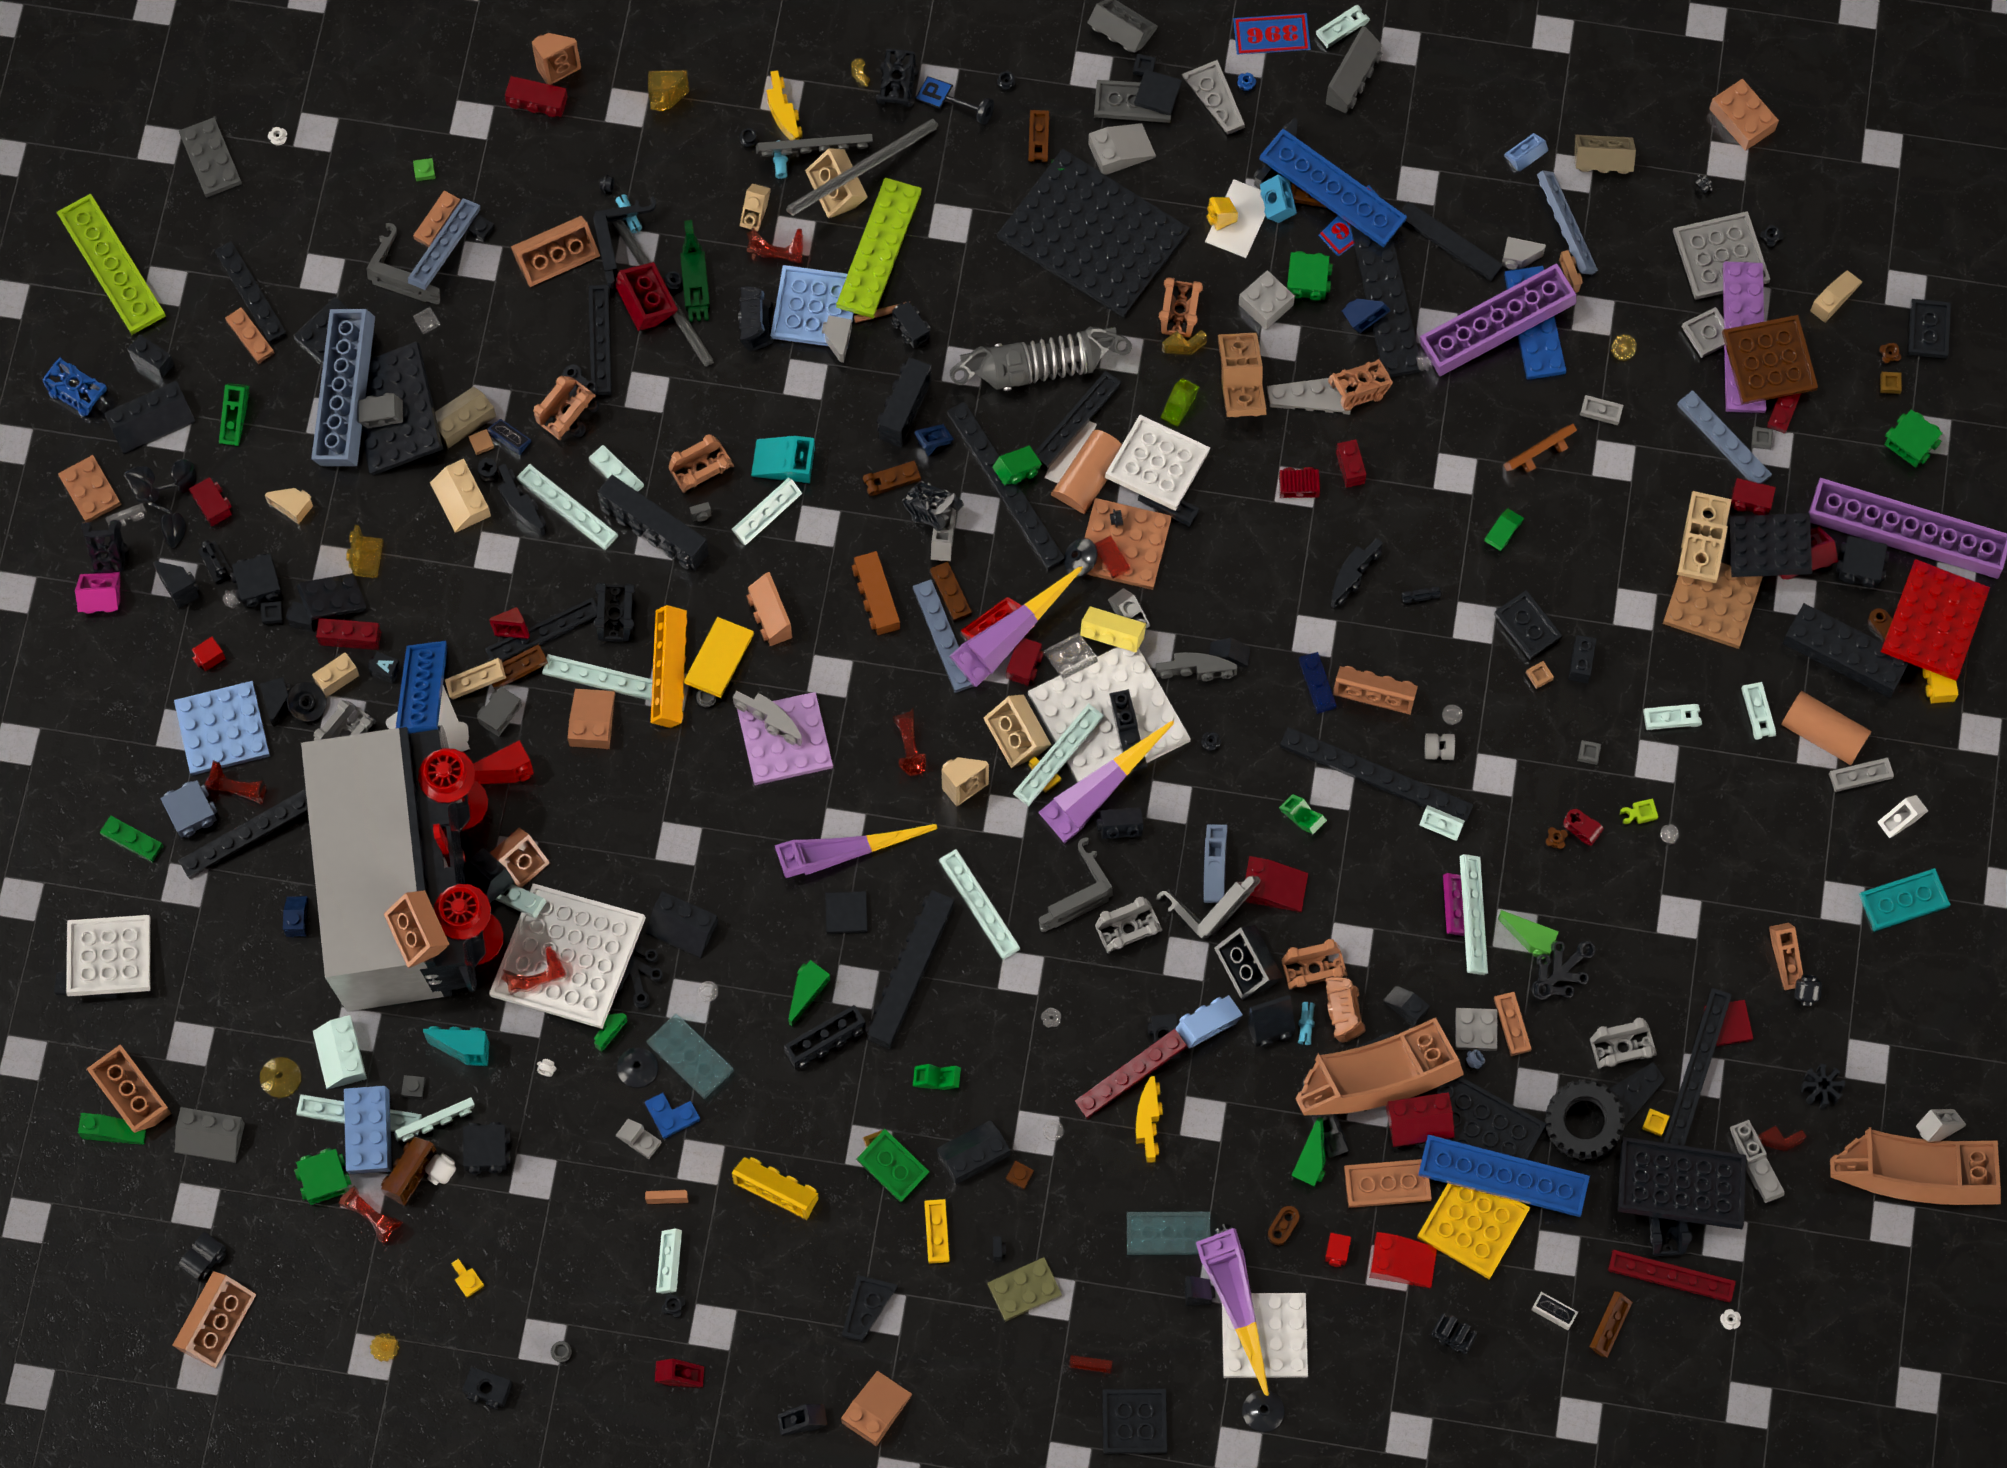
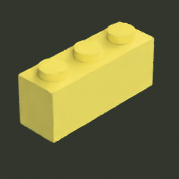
(1113, 629)

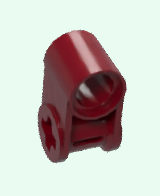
(1584, 828)

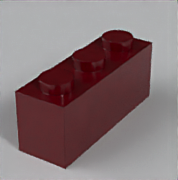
(536, 96)
(348, 634)

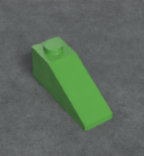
(1532, 936)

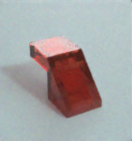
(1774, 1139)

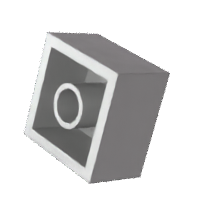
(1266, 300)

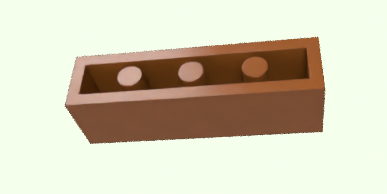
(876, 592)

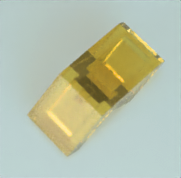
(1178, 345)

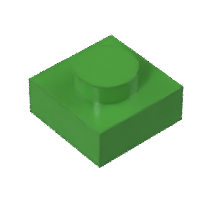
(424, 169)

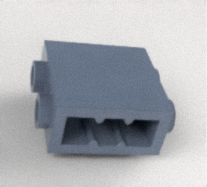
(189, 808)

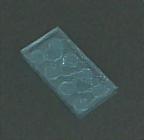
(690, 1056)
(1166, 1232)

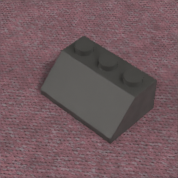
(1121, 24)
(208, 1135)

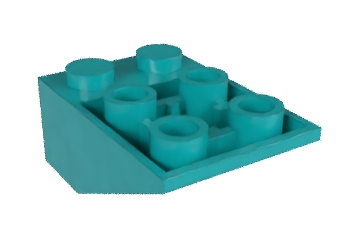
(784, 458)
(464, 1045)

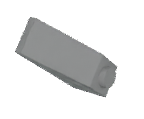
(943, 540)

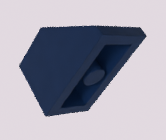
(1364, 313)
(295, 916)

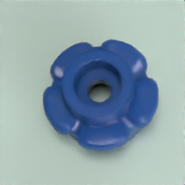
(1246, 86)

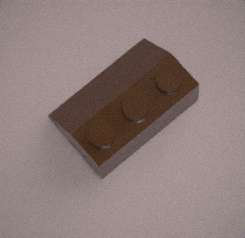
(408, 1170)

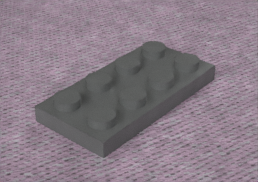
(1117, 100)
(210, 157)

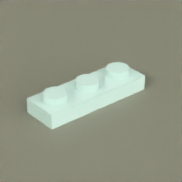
(609, 465)
(669, 1261)

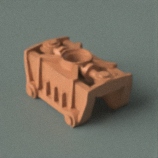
(1170, 304)
(1364, 391)
(557, 400)
(698, 455)
(1313, 955)
(1344, 1009)

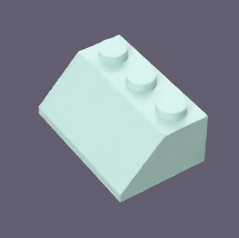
(339, 1052)

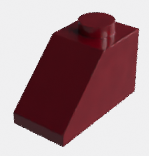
(679, 1373)

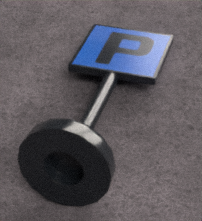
(935, 92)

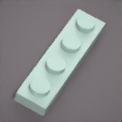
(766, 511)
(426, 1124)

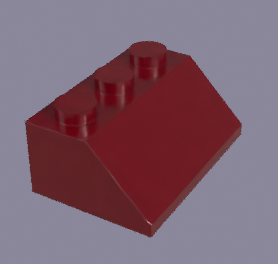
(645, 295)
(1822, 551)
(1418, 1117)

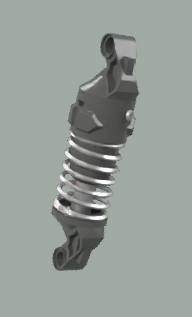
(1023, 364)

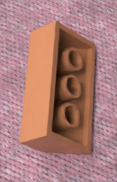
(555, 251)
(1375, 690)
(128, 1090)
(214, 1319)

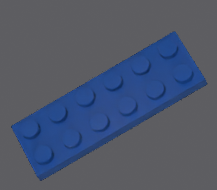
(1541, 343)

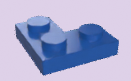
(669, 1120)

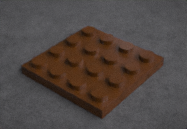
(1769, 359)

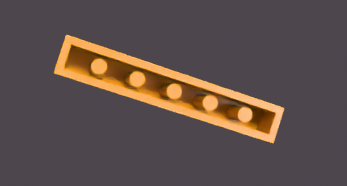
(668, 666)

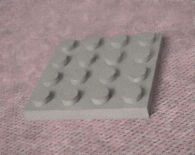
(1709, 244)

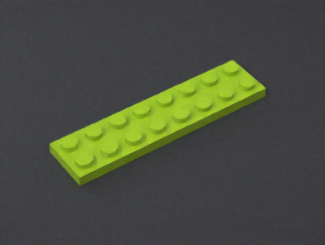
(878, 248)
(111, 264)

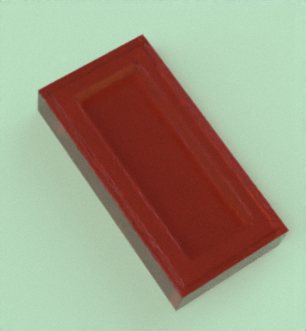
(1111, 557)
(1090, 1364)

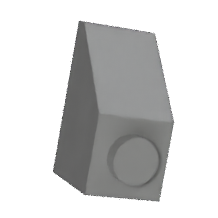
(1521, 253)
(837, 335)
(1939, 1124)

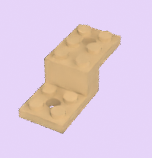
(1704, 537)

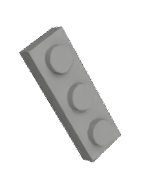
(1861, 774)

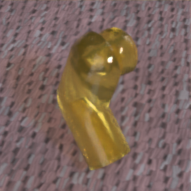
(857, 71)

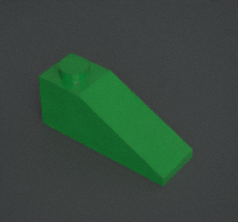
(233, 413)
(808, 986)
(108, 1129)
(1312, 1159)

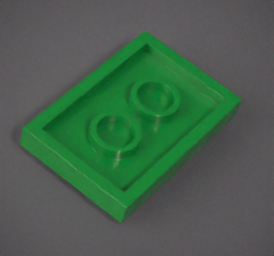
(892, 1165)

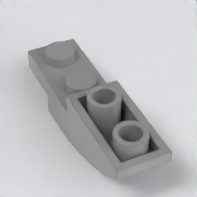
(776, 720)
(1756, 1161)

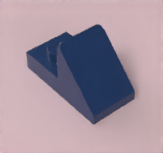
(933, 437)

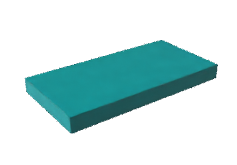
(1904, 899)

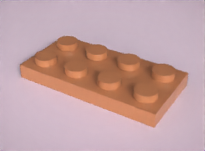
(1386, 1184)

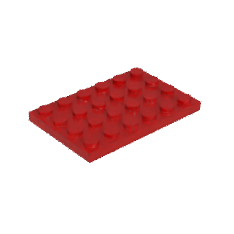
(1935, 620)

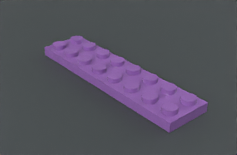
(1742, 306)

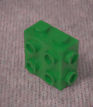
(1309, 275)
(1913, 438)
(322, 1176)

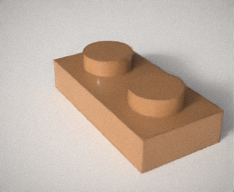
(1568, 265)

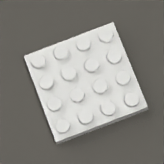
(1157, 462)
(108, 955)
(1281, 1337)

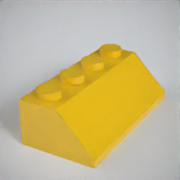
(775, 1187)

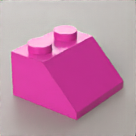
(98, 592)

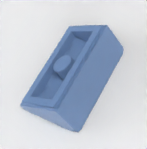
(1527, 151)

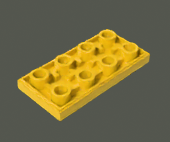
(719, 657)

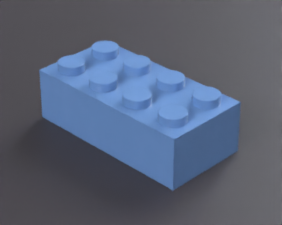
(367, 1130)

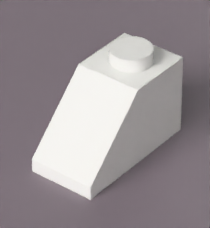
(1902, 815)

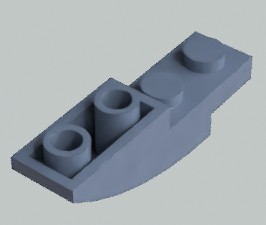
(1215, 863)

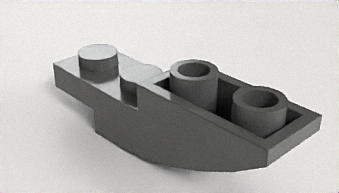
(1204, 665)

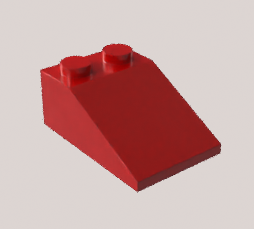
(504, 766)
(1402, 1260)

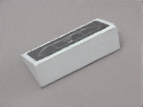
(1554, 1311)

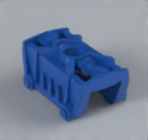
(71, 394)

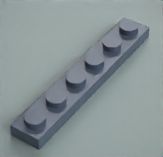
(1567, 222)
(444, 244)
(1724, 438)
(941, 632)

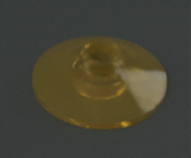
(281, 1086)

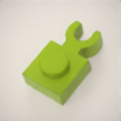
(1642, 811)

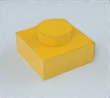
(1655, 1122)

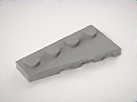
(1213, 91)
(1306, 395)

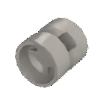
(1432, 744)

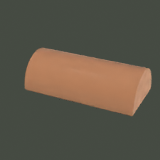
(1087, 471)
(1826, 728)

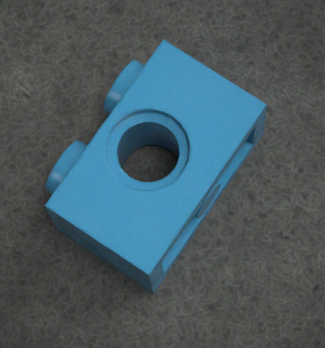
(1278, 199)

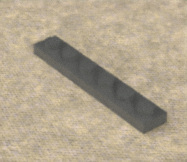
(806, 145)

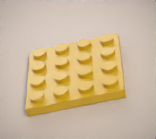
(1473, 1227)

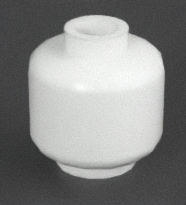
(440, 1169)

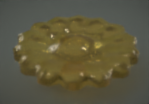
(1624, 347)
(384, 1347)

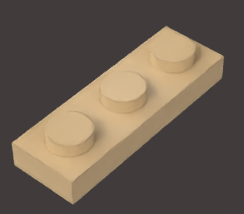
(475, 678)

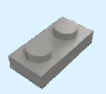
(1601, 410)

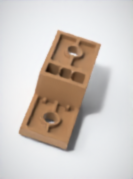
(1242, 374)

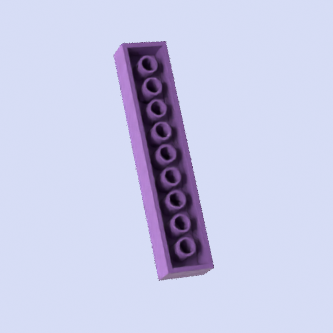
(1909, 528)

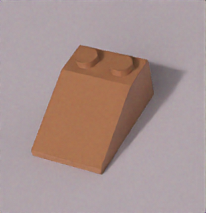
(591, 718)
(875, 1408)

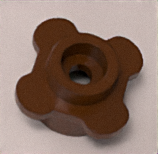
(1891, 347)
(1551, 841)

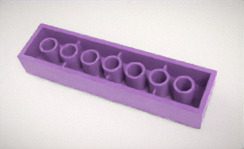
(1498, 319)

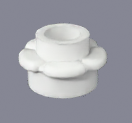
(277, 140)
(546, 1067)
(1730, 1324)

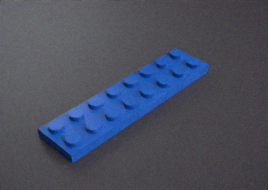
(1333, 187)
(422, 686)
(1504, 1175)

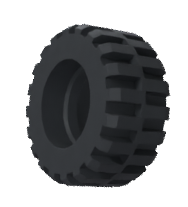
(1595, 1093)

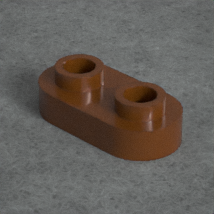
(1880, 626)
(1283, 1226)

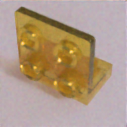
(364, 554)

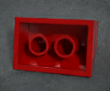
(989, 618)

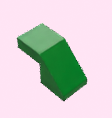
(1503, 529)
(1301, 814)
(936, 1078)

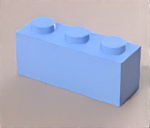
(1208, 1021)

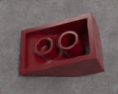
(1279, 884)

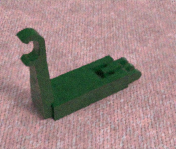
(694, 275)

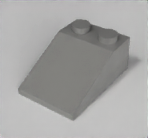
(1120, 147)

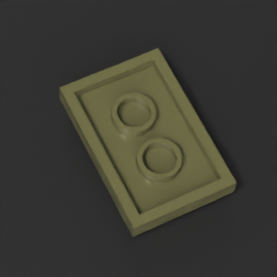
(1024, 1289)

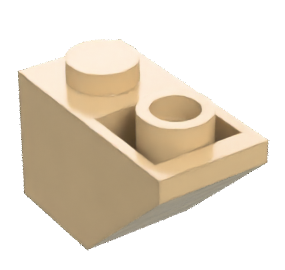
(754, 206)

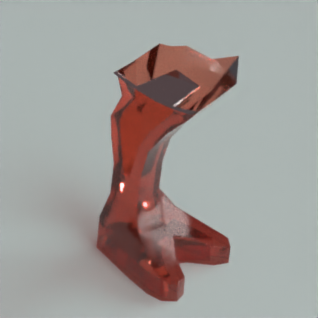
(761, 247)
(913, 762)
(218, 782)
(553, 972)
(382, 1224)

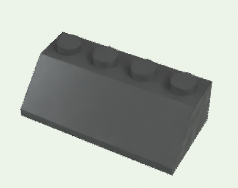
(1353, 71)

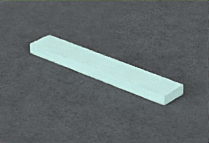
(567, 507)
(598, 677)
(1058, 755)
(979, 904)
(1473, 914)
(334, 1111)

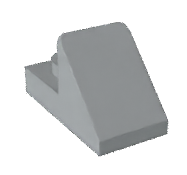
(638, 1138)

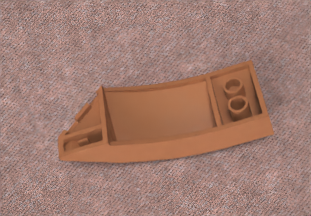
(1380, 1072)
(1921, 1169)

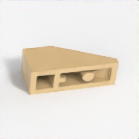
(1835, 295)

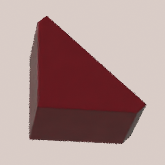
(509, 624)

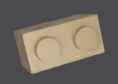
(335, 674)

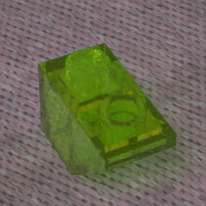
(1179, 401)

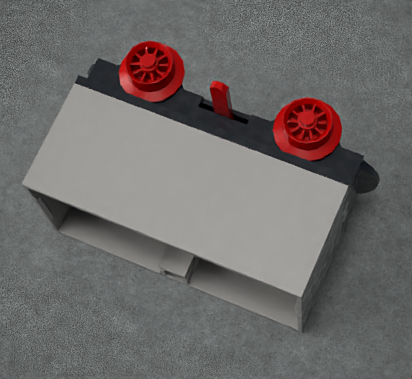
(387, 825)

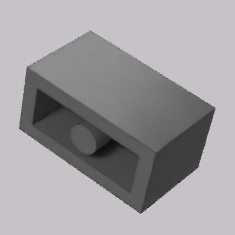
(380, 410)
(499, 711)

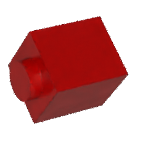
(208, 654)
(1337, 1249)

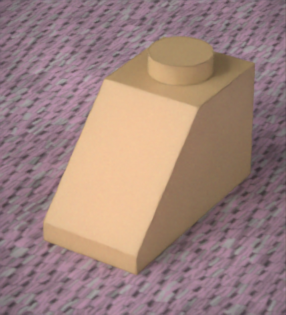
(290, 502)

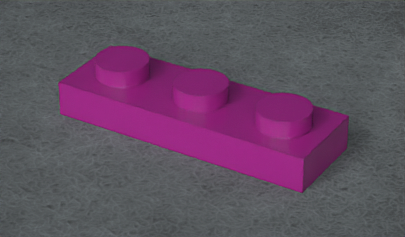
(1453, 904)

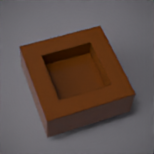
(1019, 1175)

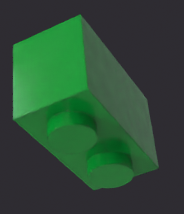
(1017, 466)

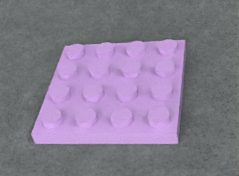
(776, 759)

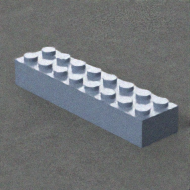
(341, 387)

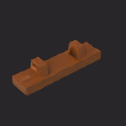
(1555, 439)

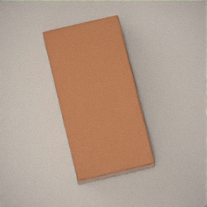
(664, 1197)

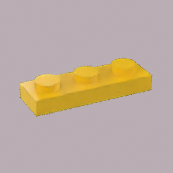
(936, 1231)

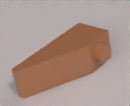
(1786, 953)

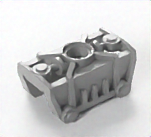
(338, 722)
(1123, 916)
(1622, 1034)

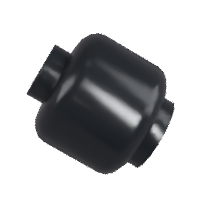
(1808, 989)

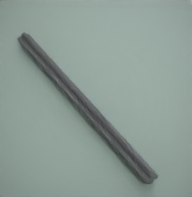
(861, 167)
(678, 316)

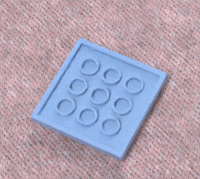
(805, 303)
(221, 727)

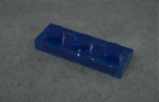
(1317, 682)

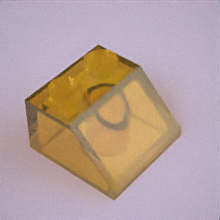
(666, 88)

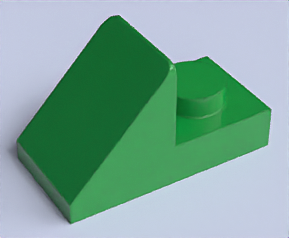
(612, 1026)

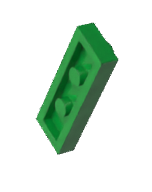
(131, 838)

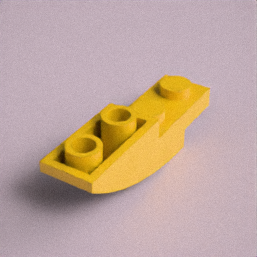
(782, 110)
(1148, 1112)

